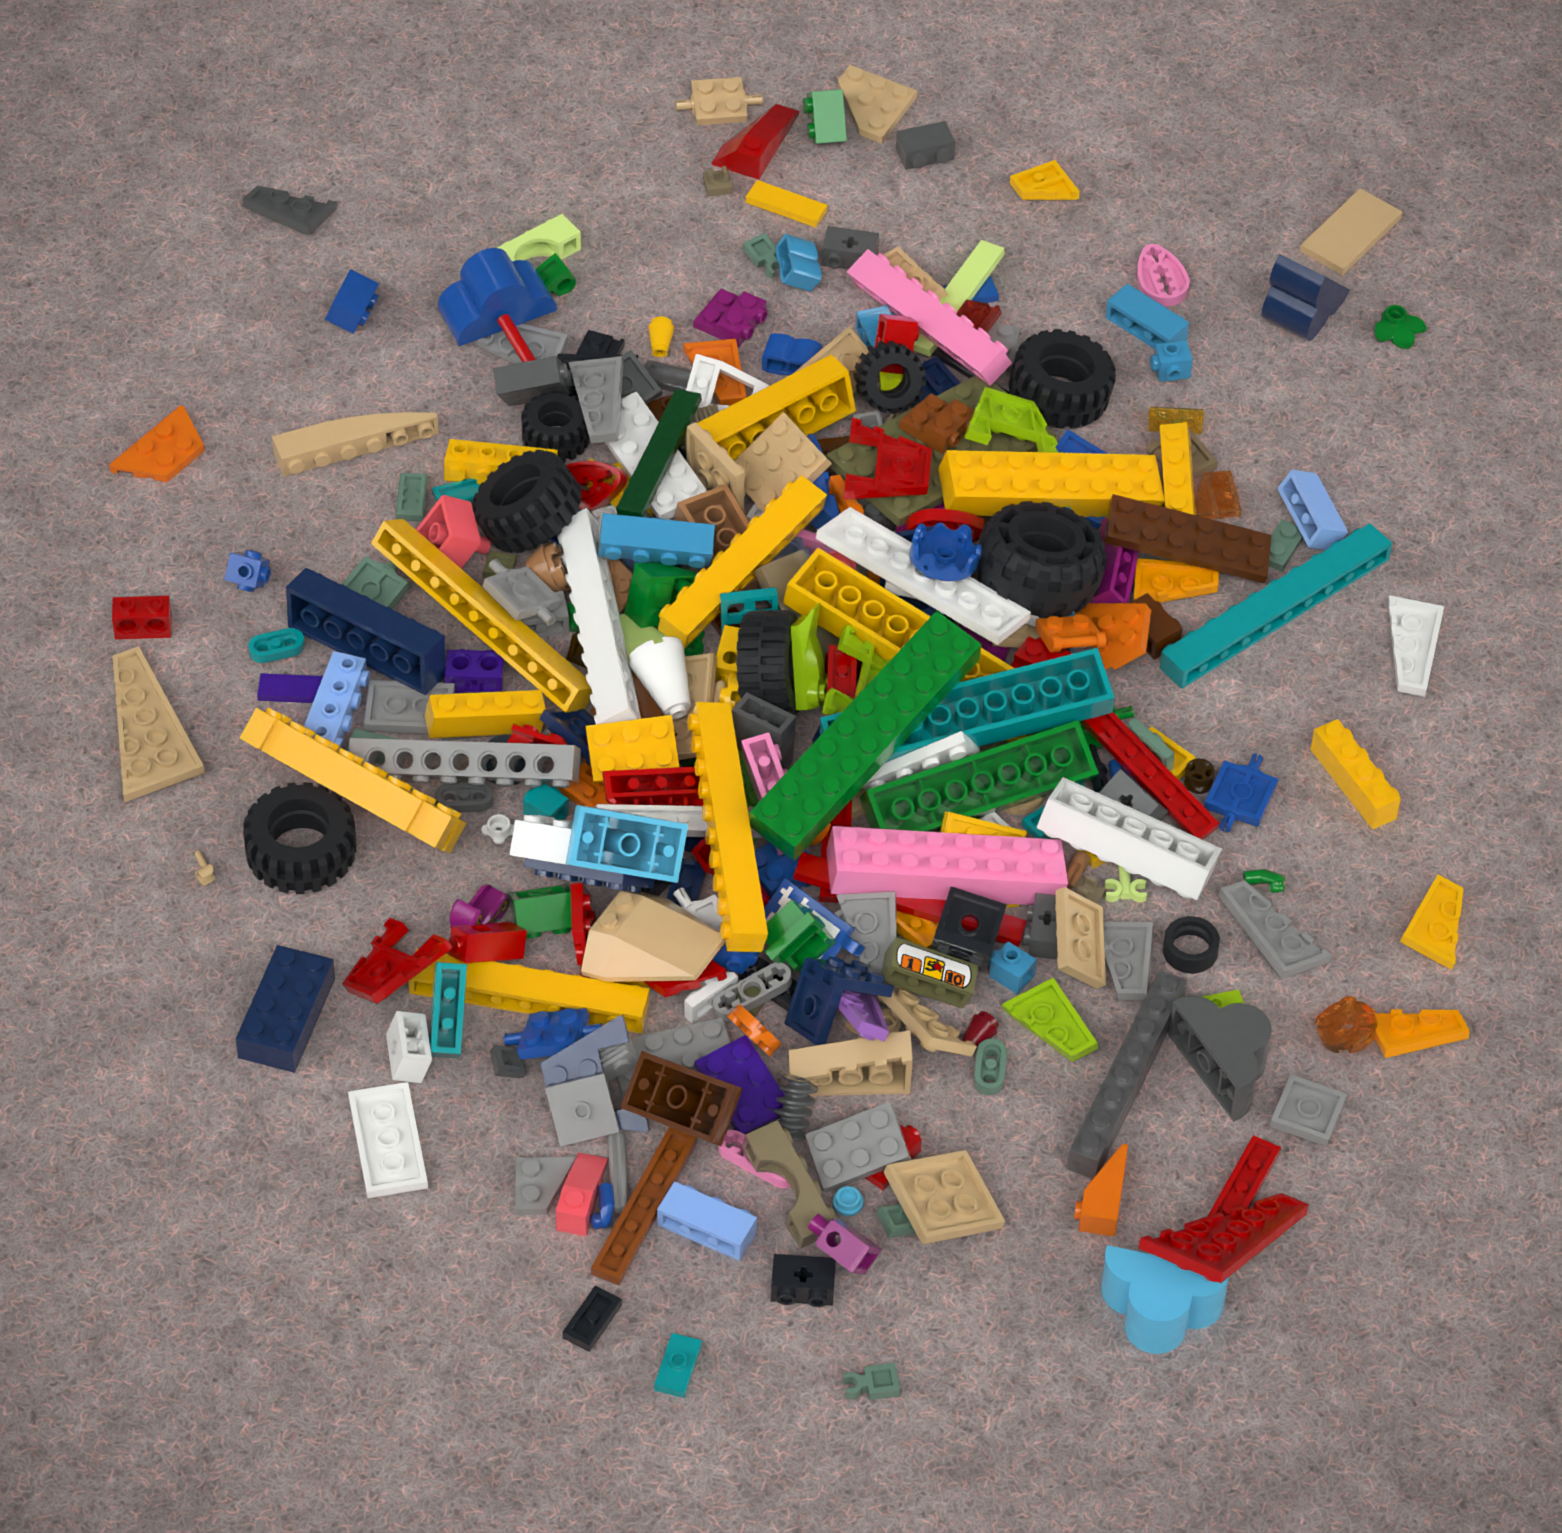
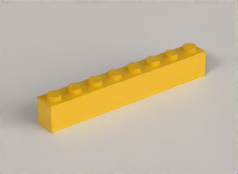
(735, 567)
(537, 990)

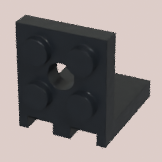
(968, 945)

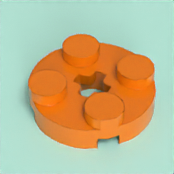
(754, 1030)

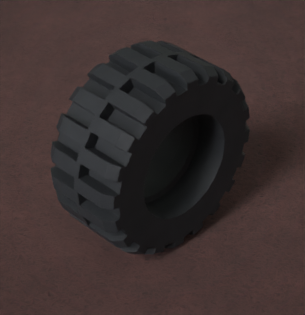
(1068, 357)
(526, 501)
(766, 657)
(299, 866)

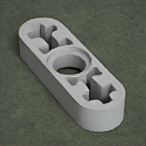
(775, 988)

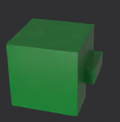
(796, 935)

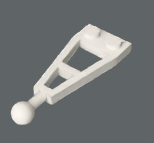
(705, 375)

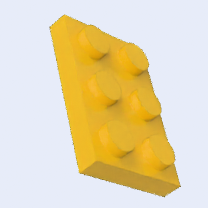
(632, 745)

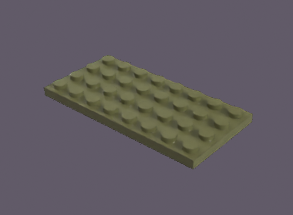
(861, 459)

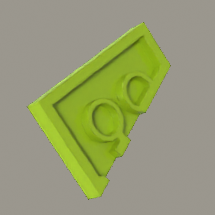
(1053, 1019)

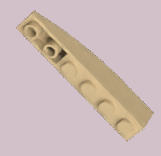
(349, 438)

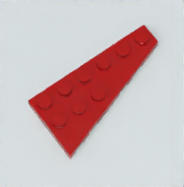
(1223, 1244)

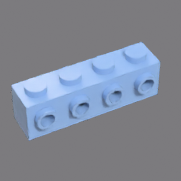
(338, 697)

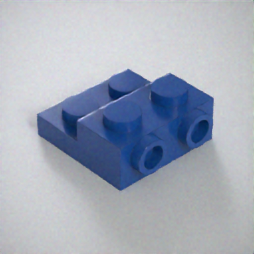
(775, 868)

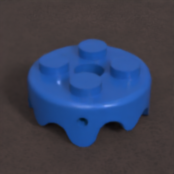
(956, 545)

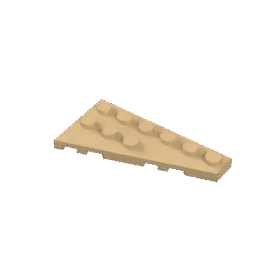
(151, 738)

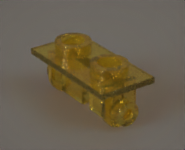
(1169, 415)

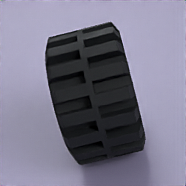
(874, 362)
(551, 411)

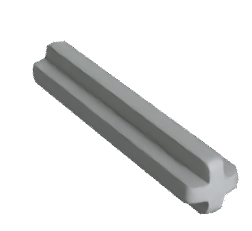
(618, 1170)

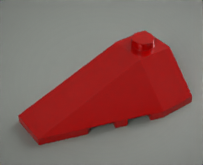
(757, 143)

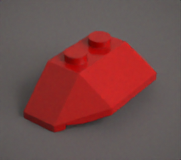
(653, 787)

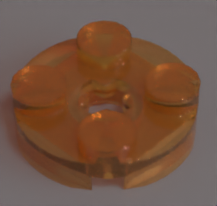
(1344, 1012)

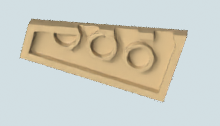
(924, 1024)

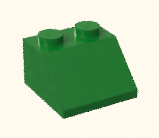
(542, 910)

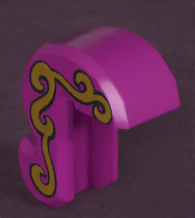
(483, 908)

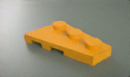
(1406, 1033)

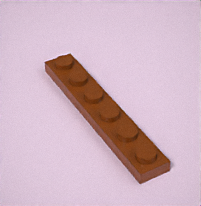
(642, 1206)

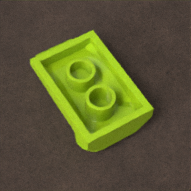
(808, 662)

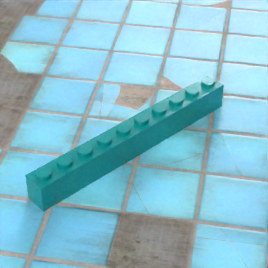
(1275, 605)

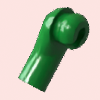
(1265, 876)

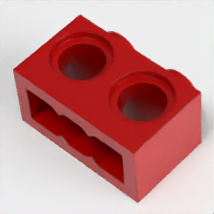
(142, 617)

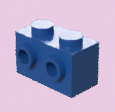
(352, 301)

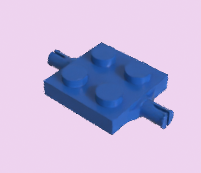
(1241, 793)
(550, 1032)

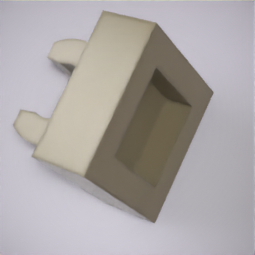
(717, 182)
(1089, 889)

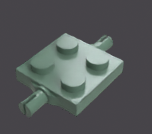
(377, 582)

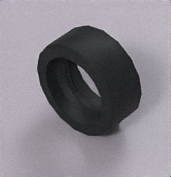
(1189, 962)

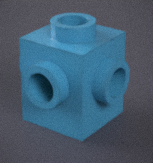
(1172, 361)

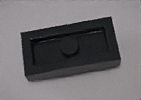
(592, 1318)

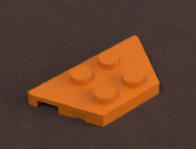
(163, 449)

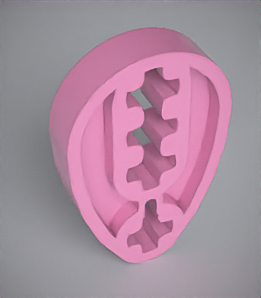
(1168, 266)

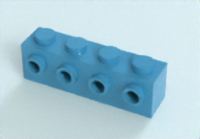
(656, 540)

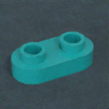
(275, 645)

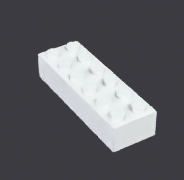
(1129, 838)

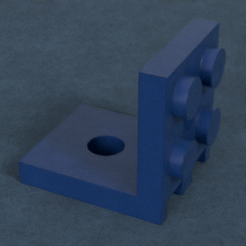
(822, 986)

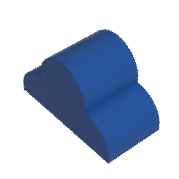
(487, 290)

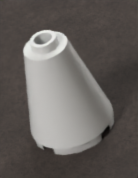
(663, 674)

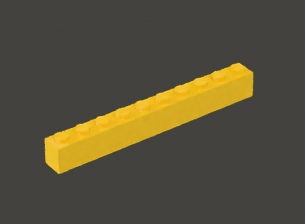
(483, 615)
(727, 827)

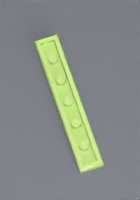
(966, 284)

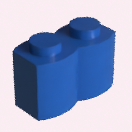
(786, 354)

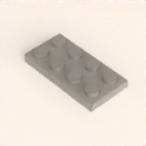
(679, 1045)

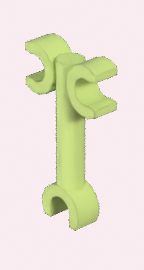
(1124, 888)

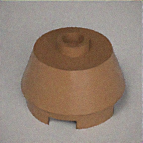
(549, 567)

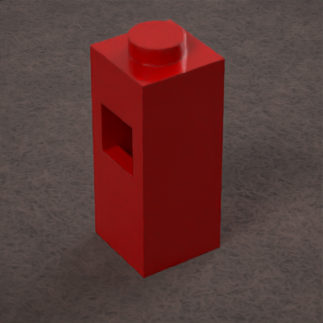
(487, 942)

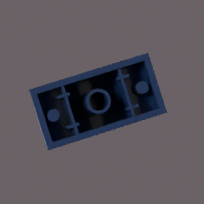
(1301, 298)

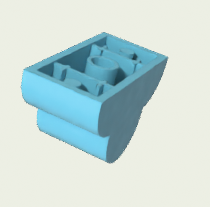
(626, 843)
(1158, 1298)

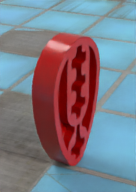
(601, 492)
(951, 518)

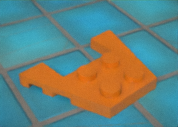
(1125, 630)

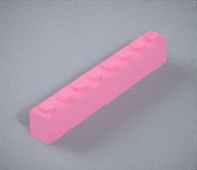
(935, 321)

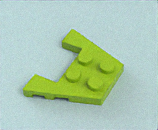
(1009, 415)
(872, 664)

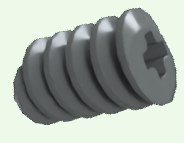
(795, 1105)

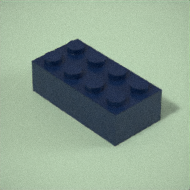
(285, 1008)

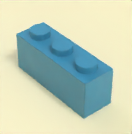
(1145, 317)

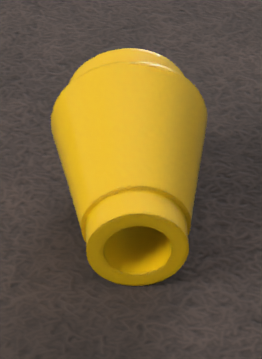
(660, 335)

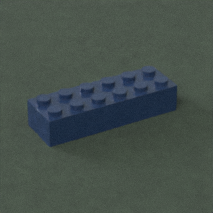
(366, 629)

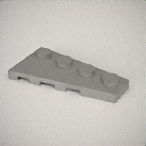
(540, 341)

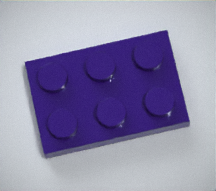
(743, 1067)

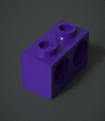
(474, 671)

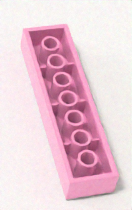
(931, 862)

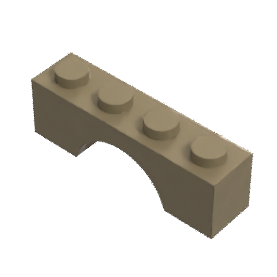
(772, 1152)

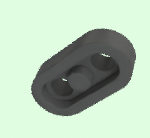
(464, 796)

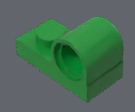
(556, 276)

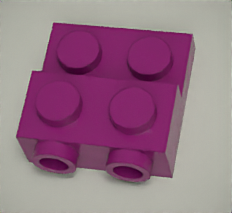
(732, 316)

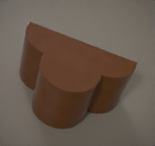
(681, 1098)

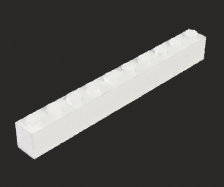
(598, 621)

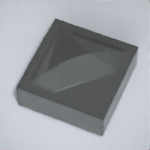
(507, 1062)

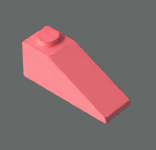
(580, 1194)

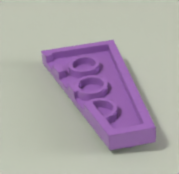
(864, 1014)

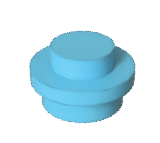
(848, 1201)

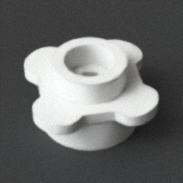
(498, 822)

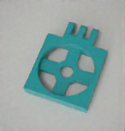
(748, 599)

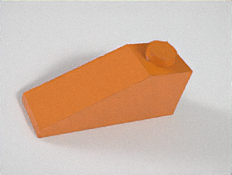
(1102, 1197)

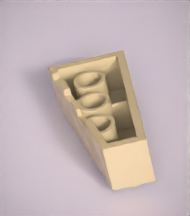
(856, 1066)

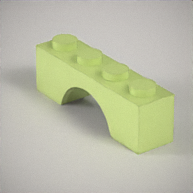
(551, 237)

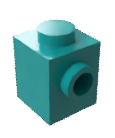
(546, 802)

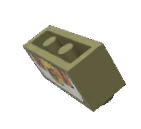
(929, 973)

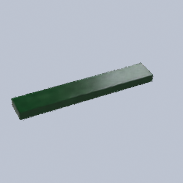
(659, 453)

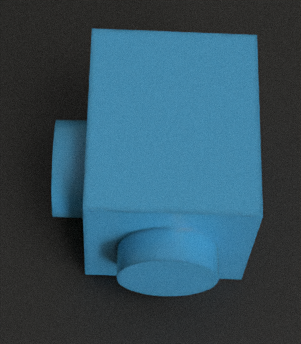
(1012, 967)

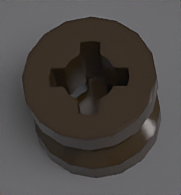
(1204, 771)

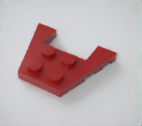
(900, 465)
(389, 968)

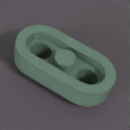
(990, 1068)

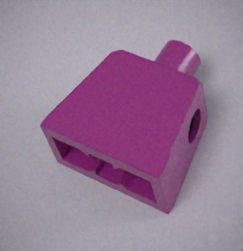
(853, 1252)

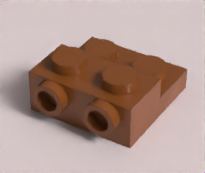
(937, 422)

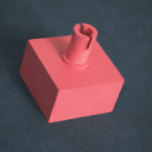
(454, 530)

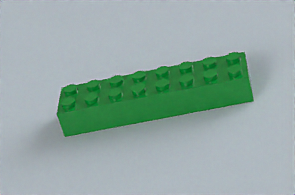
(982, 781)

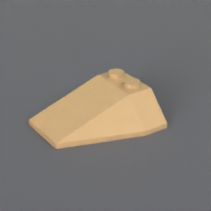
(648, 941)

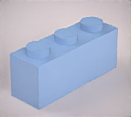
(1312, 509)
(707, 1220)

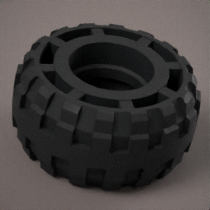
(1042, 558)

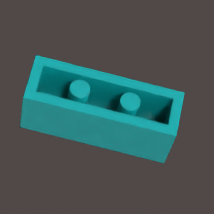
(447, 1009)

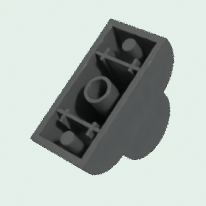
(1223, 1047)

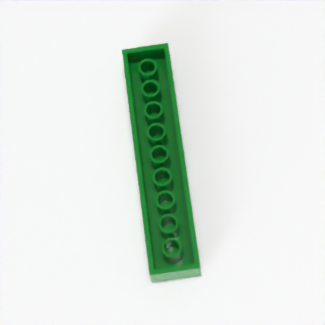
(865, 735)

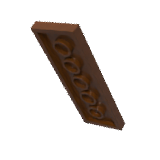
(1188, 538)

